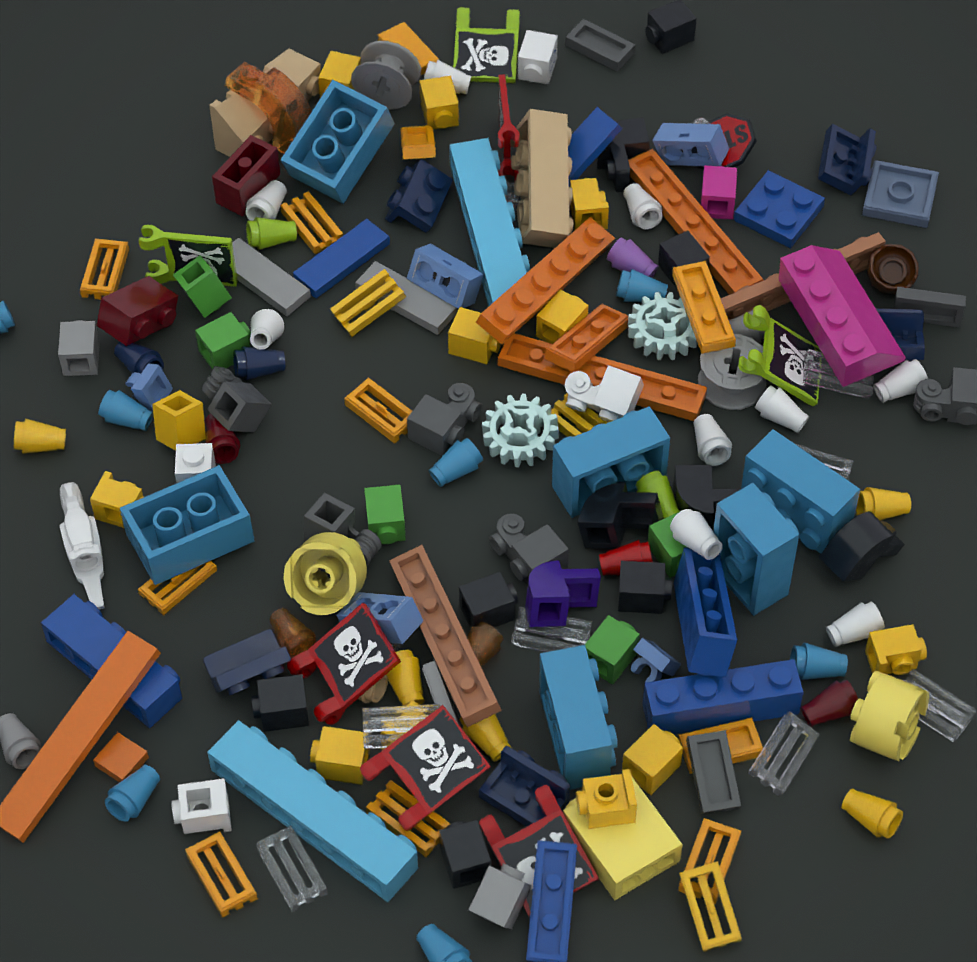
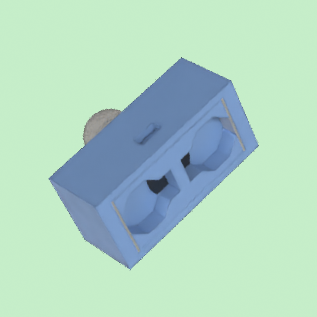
(691, 143)
(445, 276)
(395, 615)

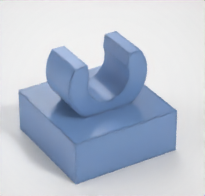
(149, 385)
(656, 658)

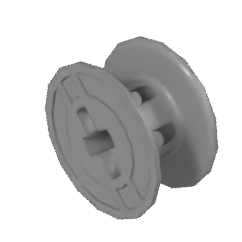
(386, 74)
(727, 389)

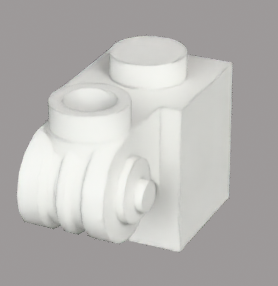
(611, 398)

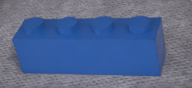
(704, 614)
(88, 640)
(710, 701)

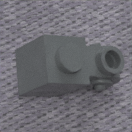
(234, 403)
(955, 403)
(442, 424)
(338, 517)
(529, 550)

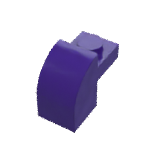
(555, 590)

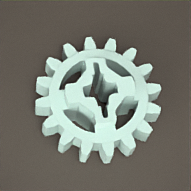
(661, 326)
(520, 432)

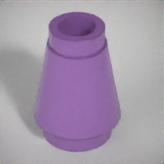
(627, 256)

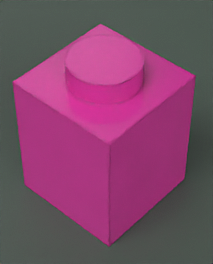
(719, 191)

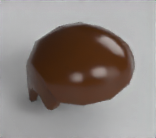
(892, 268)

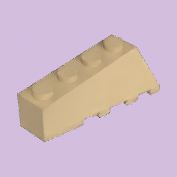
(239, 118)
(543, 178)

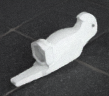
(82, 543)

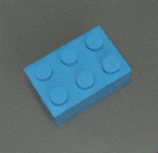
(337, 141)
(609, 455)
(801, 489)
(187, 524)
(756, 547)
(576, 715)

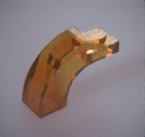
(276, 97)

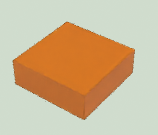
(120, 757)

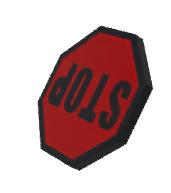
(739, 136)

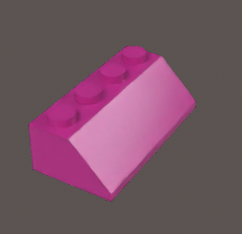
(838, 313)

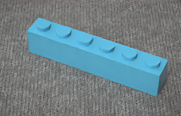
(488, 216)
(314, 810)

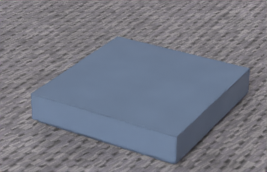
(900, 194)

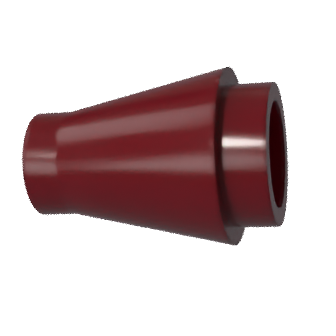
(224, 442)
(830, 704)

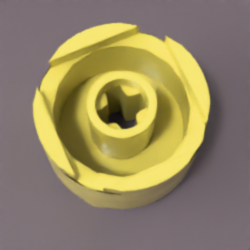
(311, 586)
(889, 716)

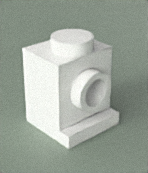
(202, 806)

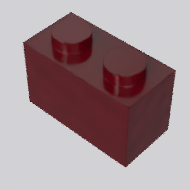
(245, 174)
(137, 310)

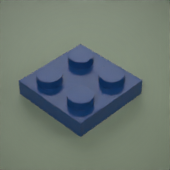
(779, 209)

